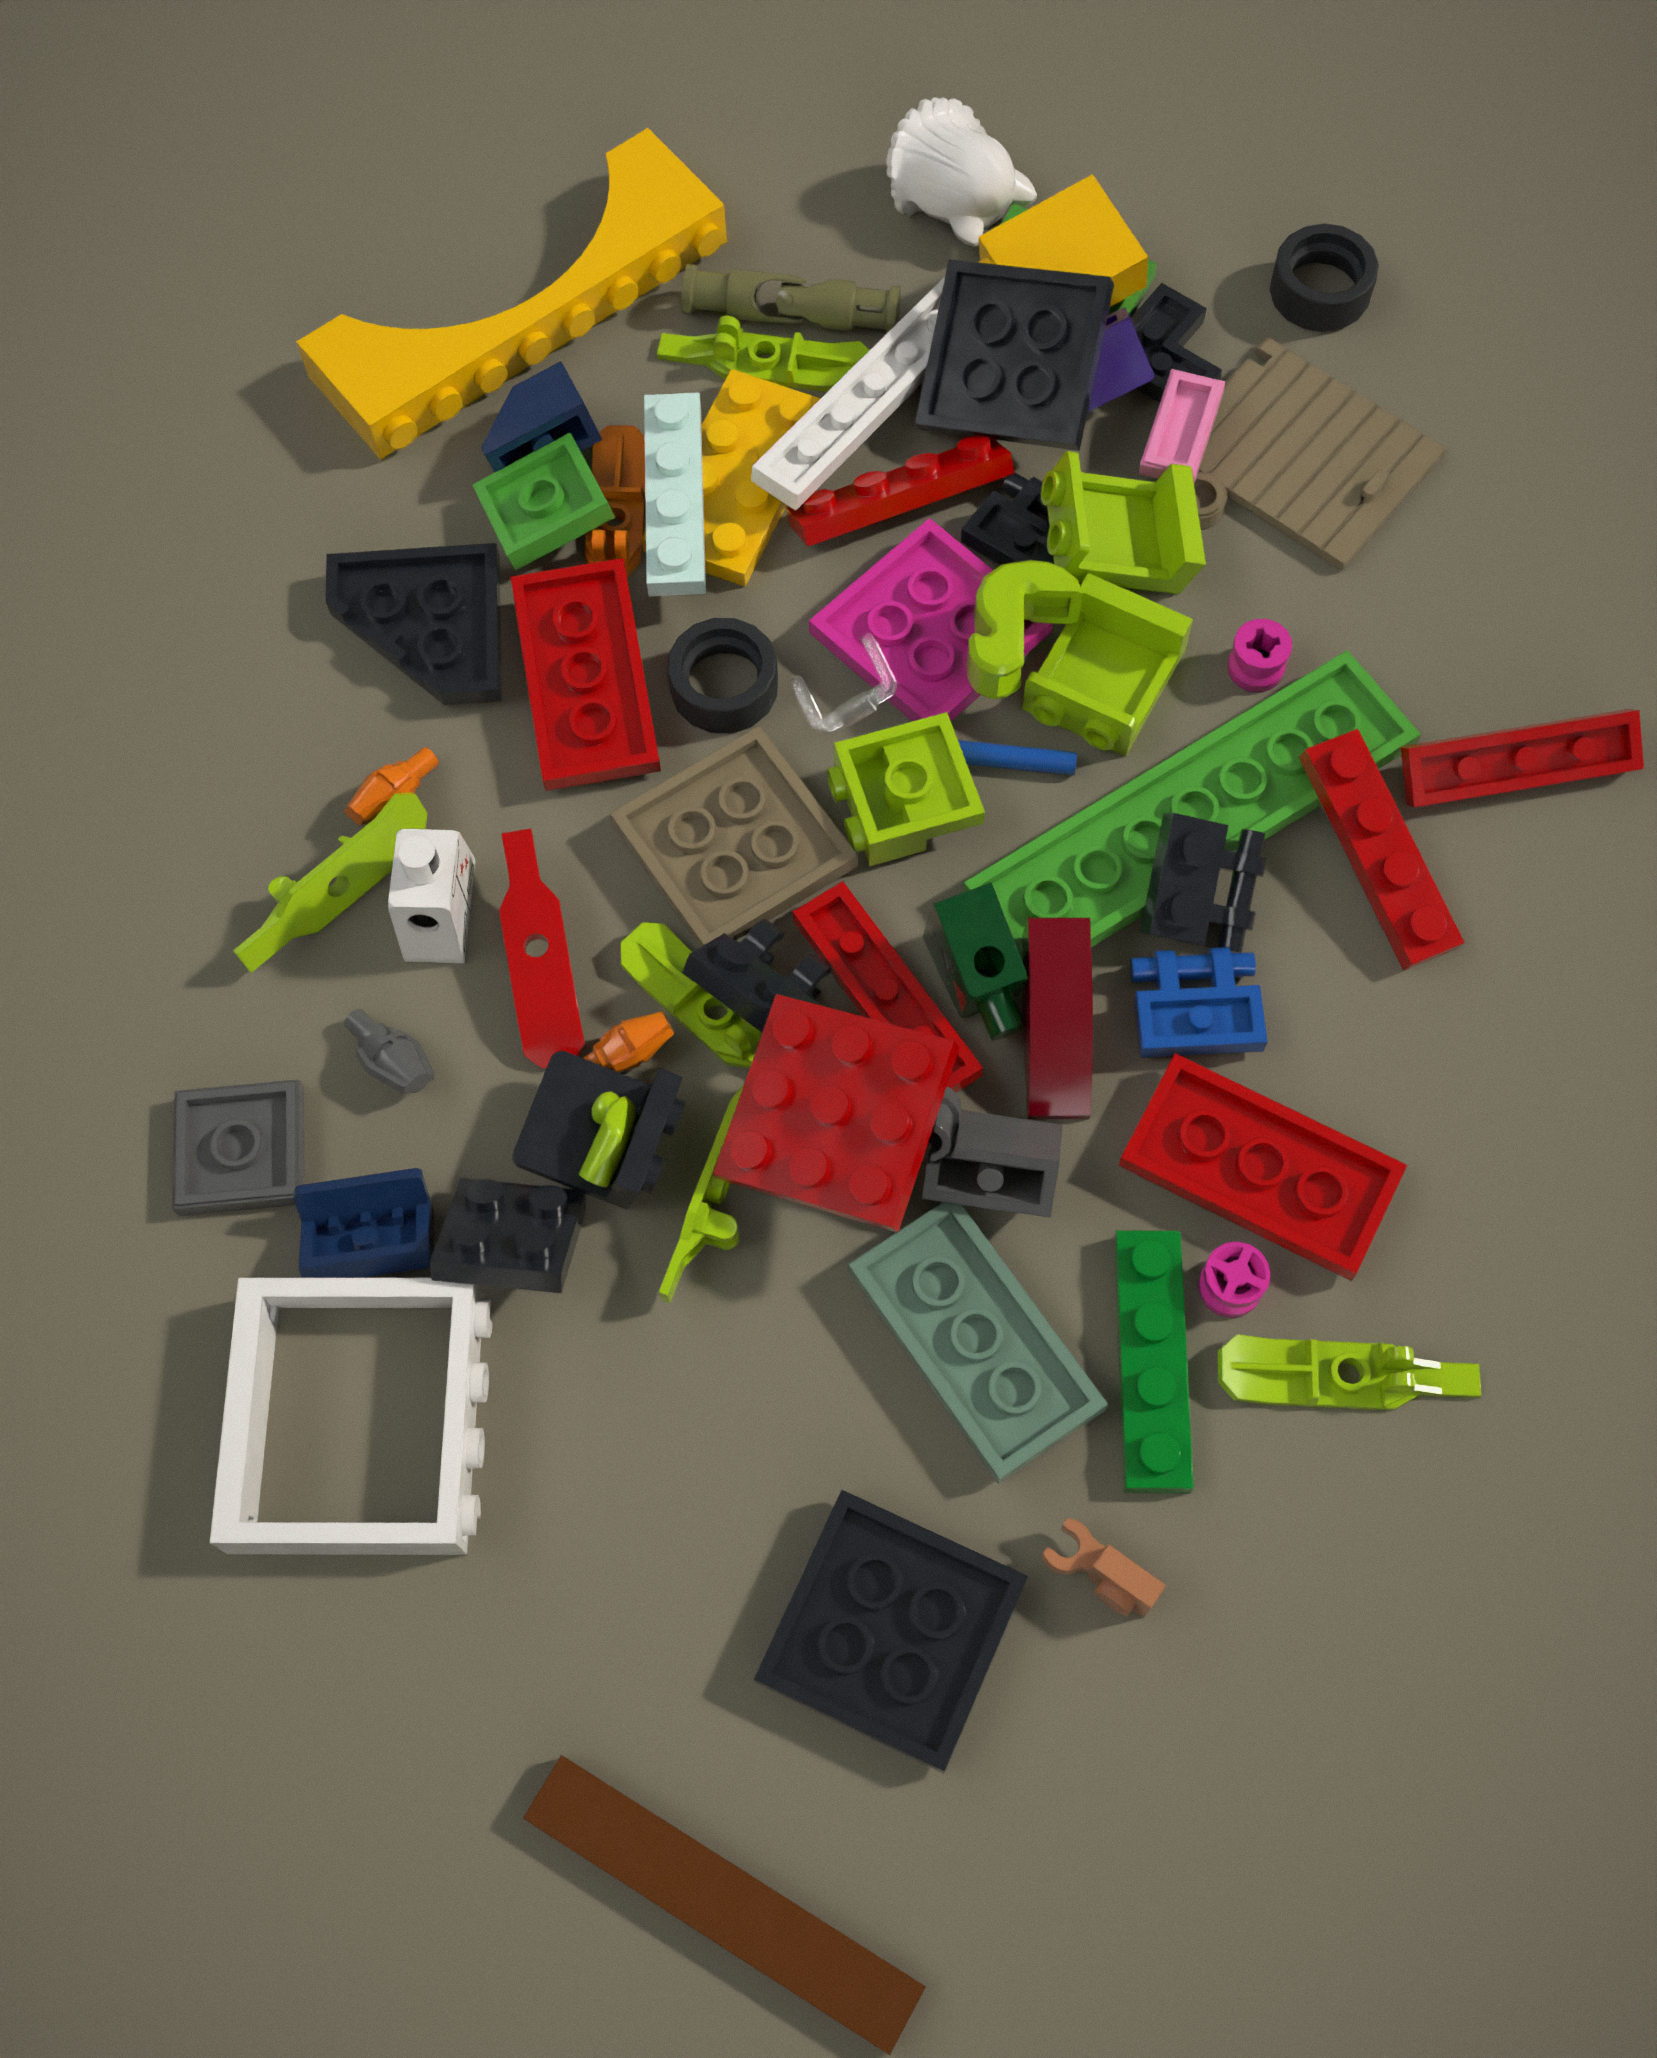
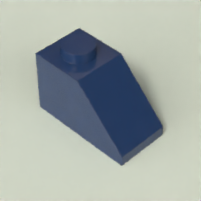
(536, 415)

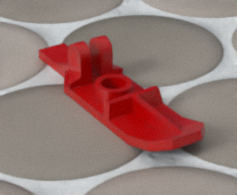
(542, 984)

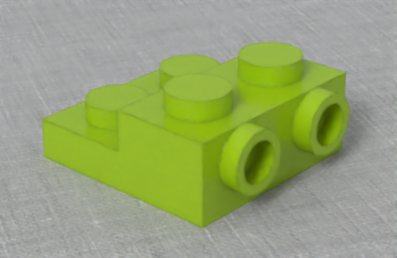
(904, 788)

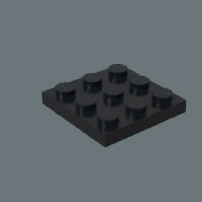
(1014, 354)
(891, 1630)

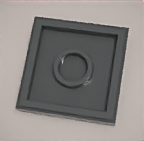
(237, 1147)

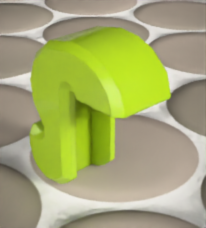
(1002, 603)

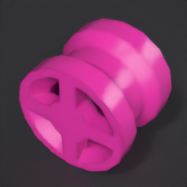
(1248, 666)
(1241, 1267)

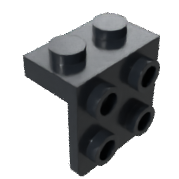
(562, 1126)

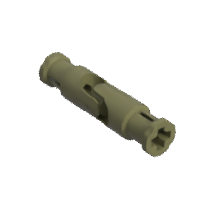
(830, 304)

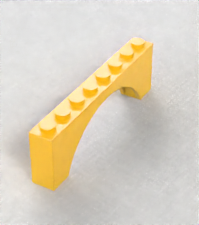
(408, 380)

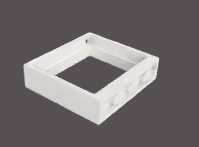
(247, 1407)

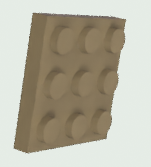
(734, 839)

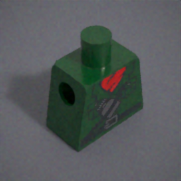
(971, 937)

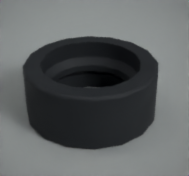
(1330, 246)
(723, 637)

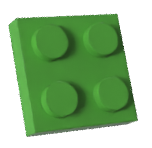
(543, 501)

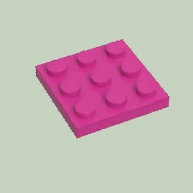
(921, 616)

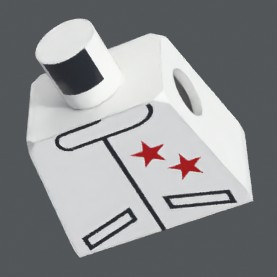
(431, 879)

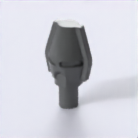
(389, 1054)

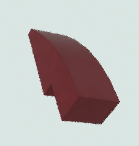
(1058, 1018)

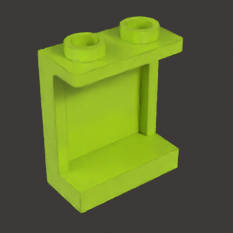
(1124, 527)
(1108, 666)

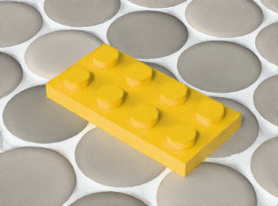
(735, 434)

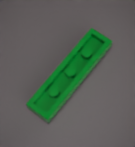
(1152, 1362)

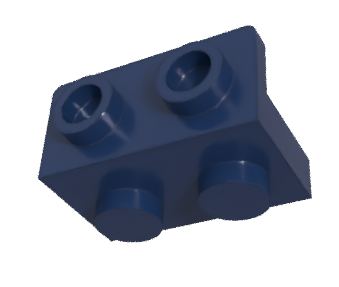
(365, 1225)

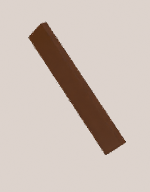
(726, 1904)

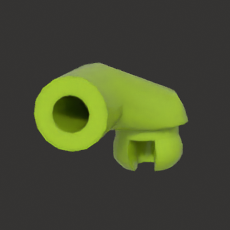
(617, 1122)

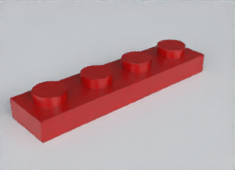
(884, 495)
(1522, 757)
(1381, 849)
(875, 973)

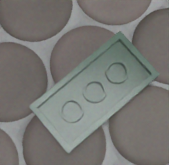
(977, 1339)

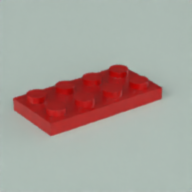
(584, 674)
(1263, 1166)

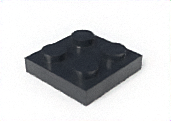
(509, 1235)

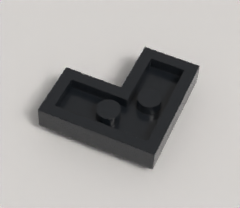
(1163, 328)

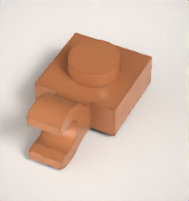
(1119, 1580)

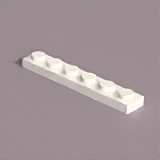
(851, 408)

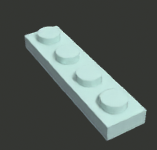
(674, 495)

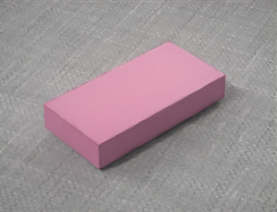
(1182, 423)

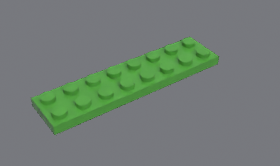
(1234, 776)

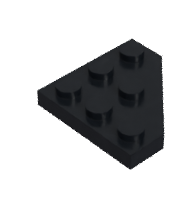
(426, 614)

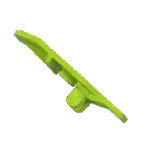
(792, 364)
(358, 865)
(656, 964)
(701, 1222)
(1308, 1376)

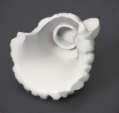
(953, 169)

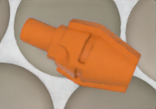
(387, 781)
(632, 1042)

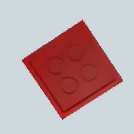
(837, 1111)

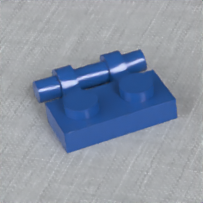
(1198, 1019)

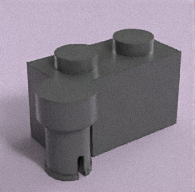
(992, 1160)

